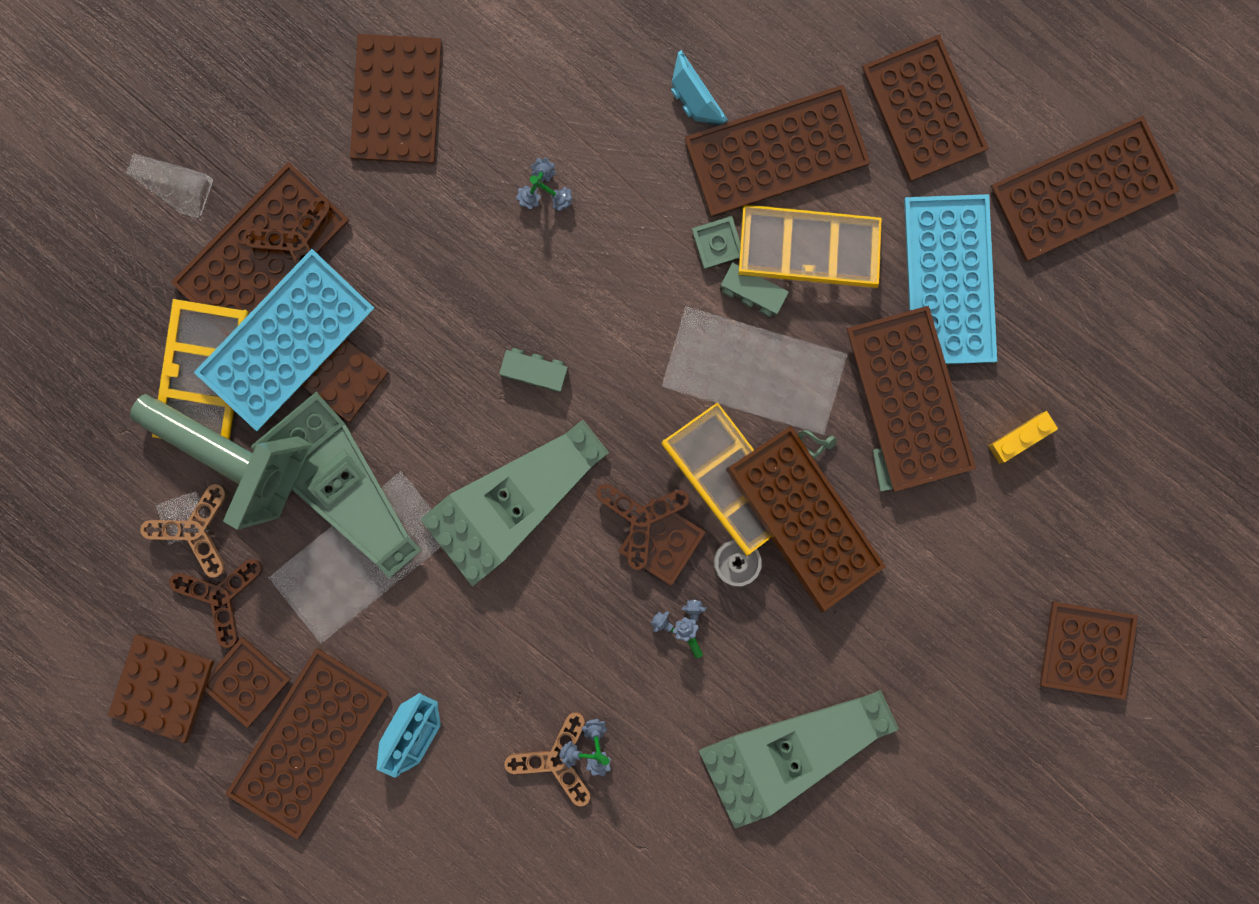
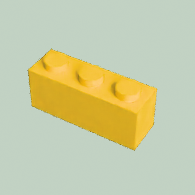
(1023, 437)

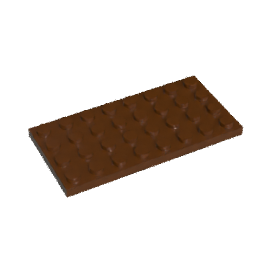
(777, 150)
(1084, 188)
(241, 276)
(911, 398)
(806, 518)
(307, 743)

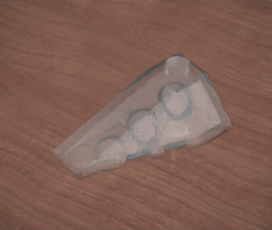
(176, 185)

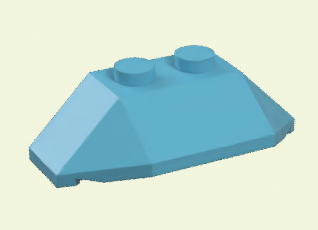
(694, 94)
(408, 735)

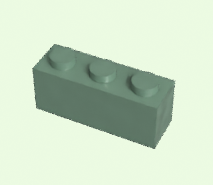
(754, 291)
(534, 370)

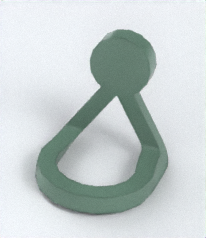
(828, 443)

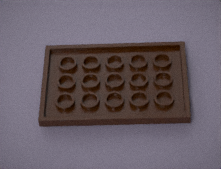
(395, 98)
(925, 107)

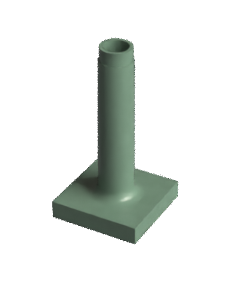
(262, 476)

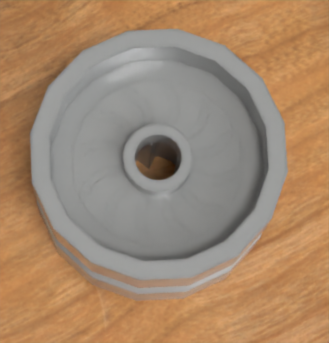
(733, 575)

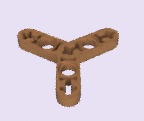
(201, 537)
(547, 763)

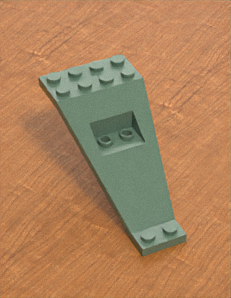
(355, 502)
(481, 525)
(758, 771)

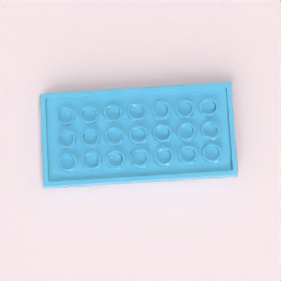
(953, 272)
(284, 340)

